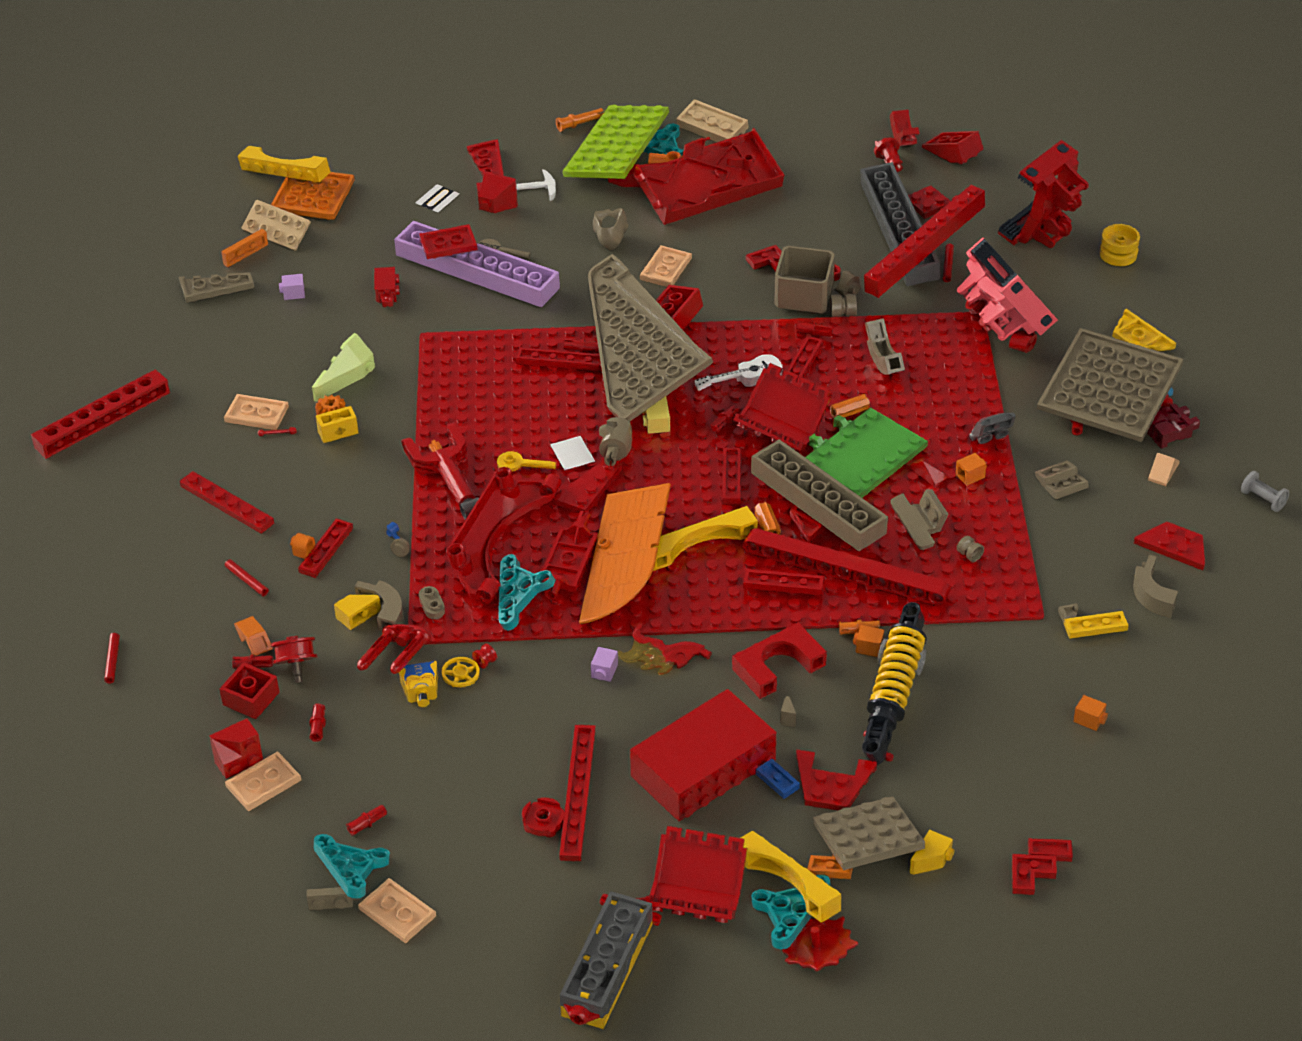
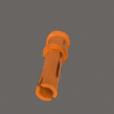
(573, 120)

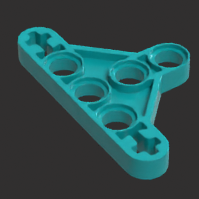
(669, 134)
(519, 596)
(349, 864)
(784, 915)

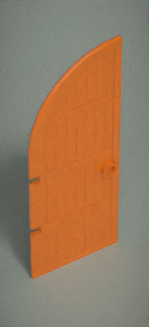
(624, 549)

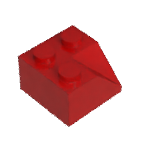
(249, 690)
(236, 748)

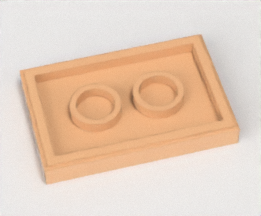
(665, 266)
(256, 412)
(263, 781)
(397, 910)

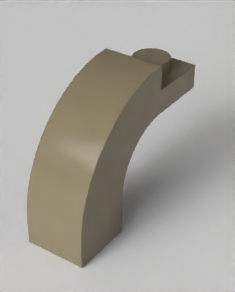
(880, 349)
(1149, 593)
(390, 602)

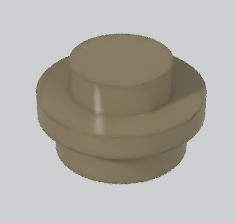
(400, 547)

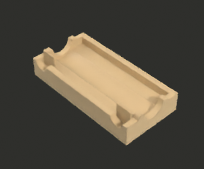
(711, 122)

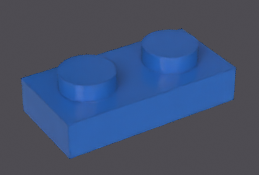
(777, 778)

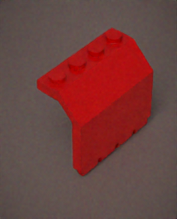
(784, 408)
(698, 874)

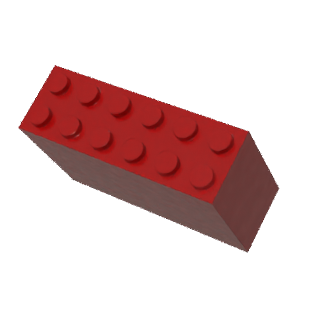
(702, 754)

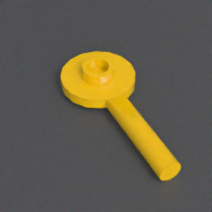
(514, 461)

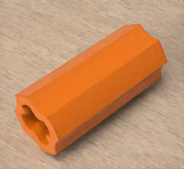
(850, 406)
(767, 518)

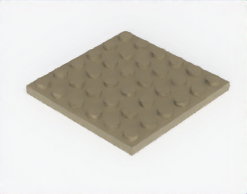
(1110, 384)

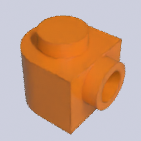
(302, 545)

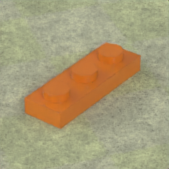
(244, 248)

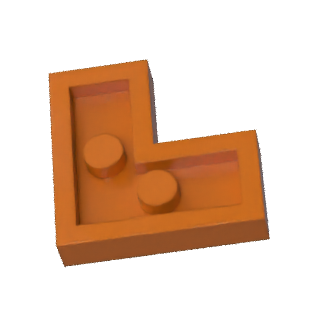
(828, 866)

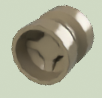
(969, 548)

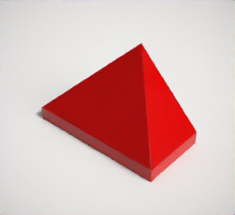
(929, 472)

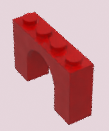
(792, 642)

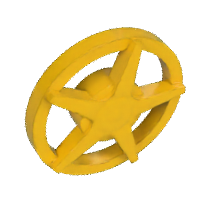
(460, 672)

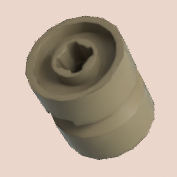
(843, 305)

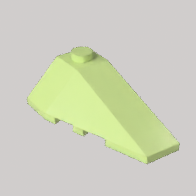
(348, 367)

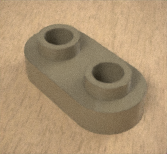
(431, 602)

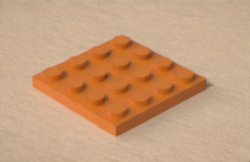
(314, 198)

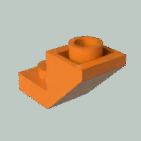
(254, 634)

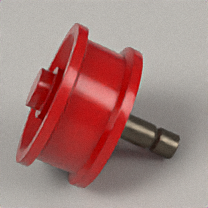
(294, 651)

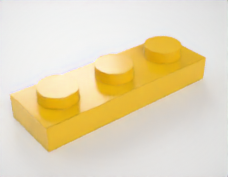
(1096, 624)

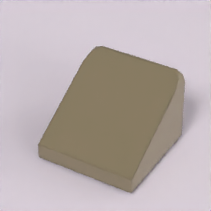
(788, 713)

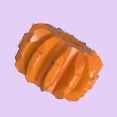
(329, 404)

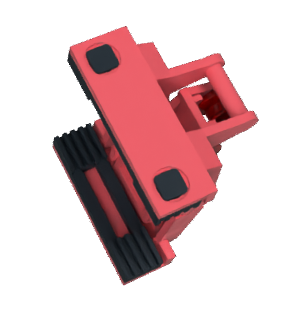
(1001, 295)

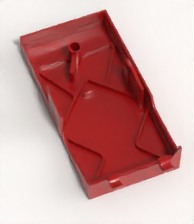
(709, 176)

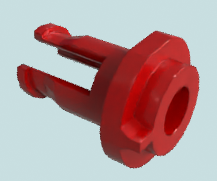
(888, 150)

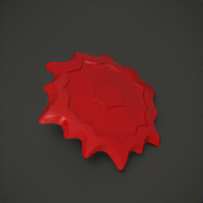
(820, 944)

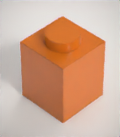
(970, 469)
(868, 640)
(1090, 713)

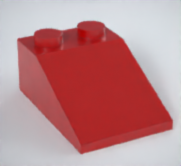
(955, 146)

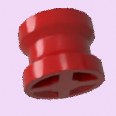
(484, 655)

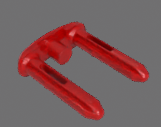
(402, 635)

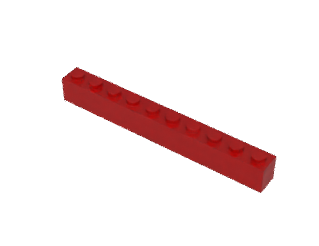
(924, 241)

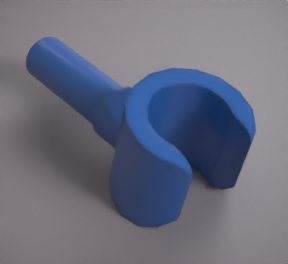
(392, 530)

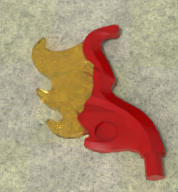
(657, 654)

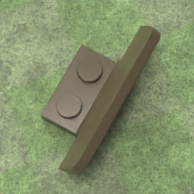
(921, 518)

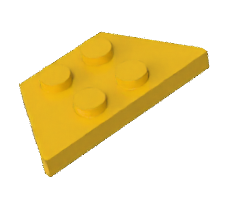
(1138, 332)

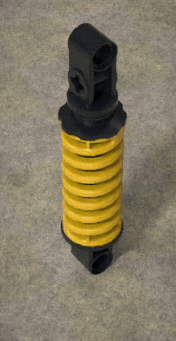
(894, 681)

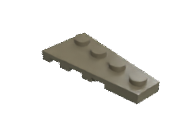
(203, 288)

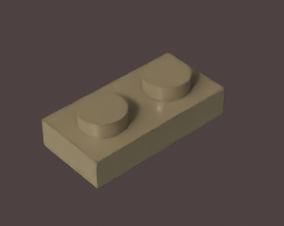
(328, 899)

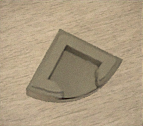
(1068, 611)

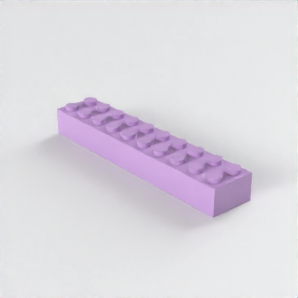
(484, 267)

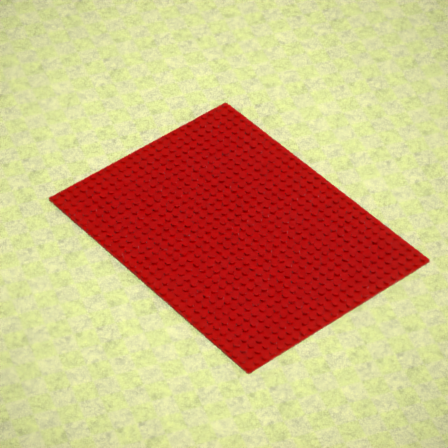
(527, 407)

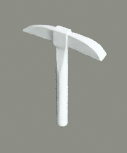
(548, 183)

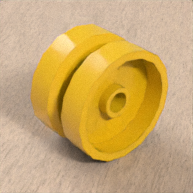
(1119, 245)

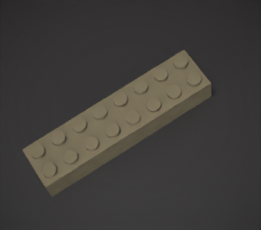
(819, 495)

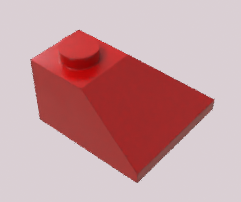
(497, 193)

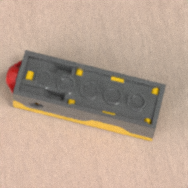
(606, 960)

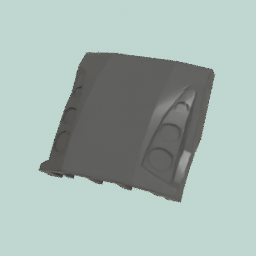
(992, 425)

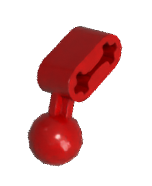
(1022, 341)

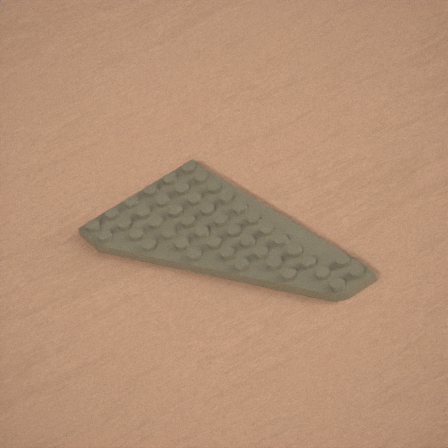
(638, 342)

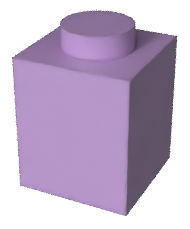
(292, 286)
(604, 664)

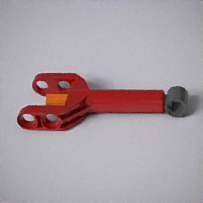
(445, 462)

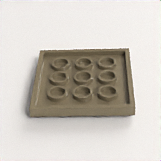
(868, 833)

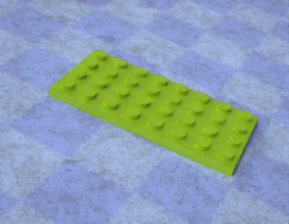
(616, 142)

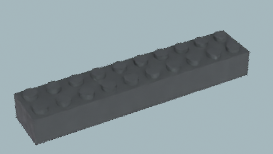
(896, 216)

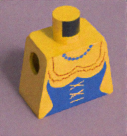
(420, 682)

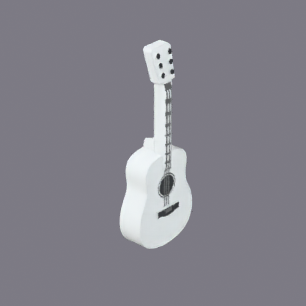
(747, 372)

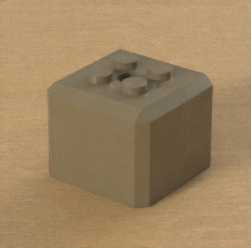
(804, 279)

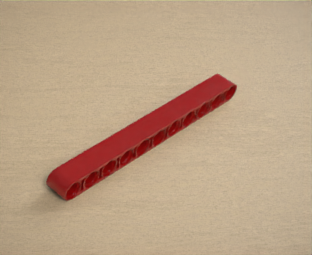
(847, 567)

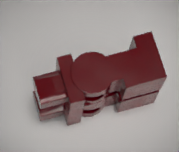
(1172, 424)

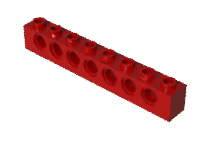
(100, 414)

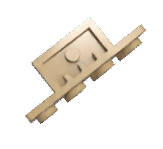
(280, 225)

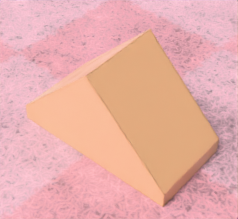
(1163, 469)

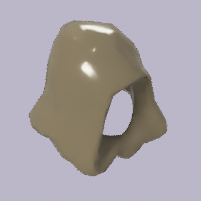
(610, 236)

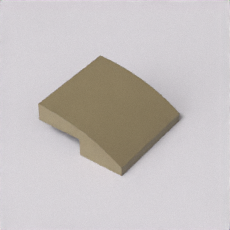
(1061, 479)

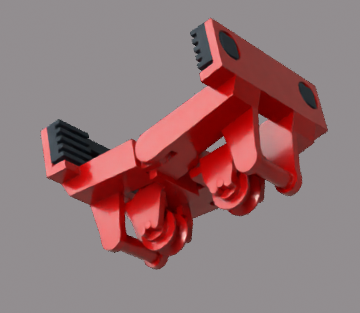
(1050, 198)

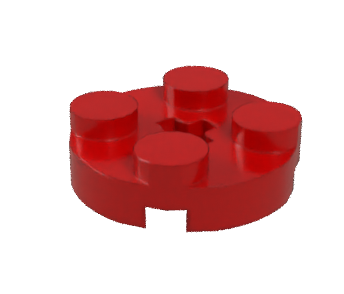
(543, 827)

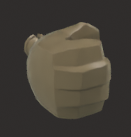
(616, 439)

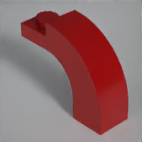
(902, 128)

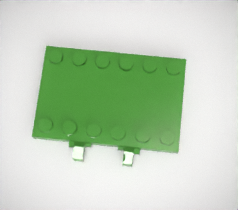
(865, 450)

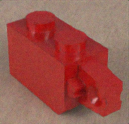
(386, 285)

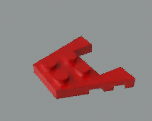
(828, 788)

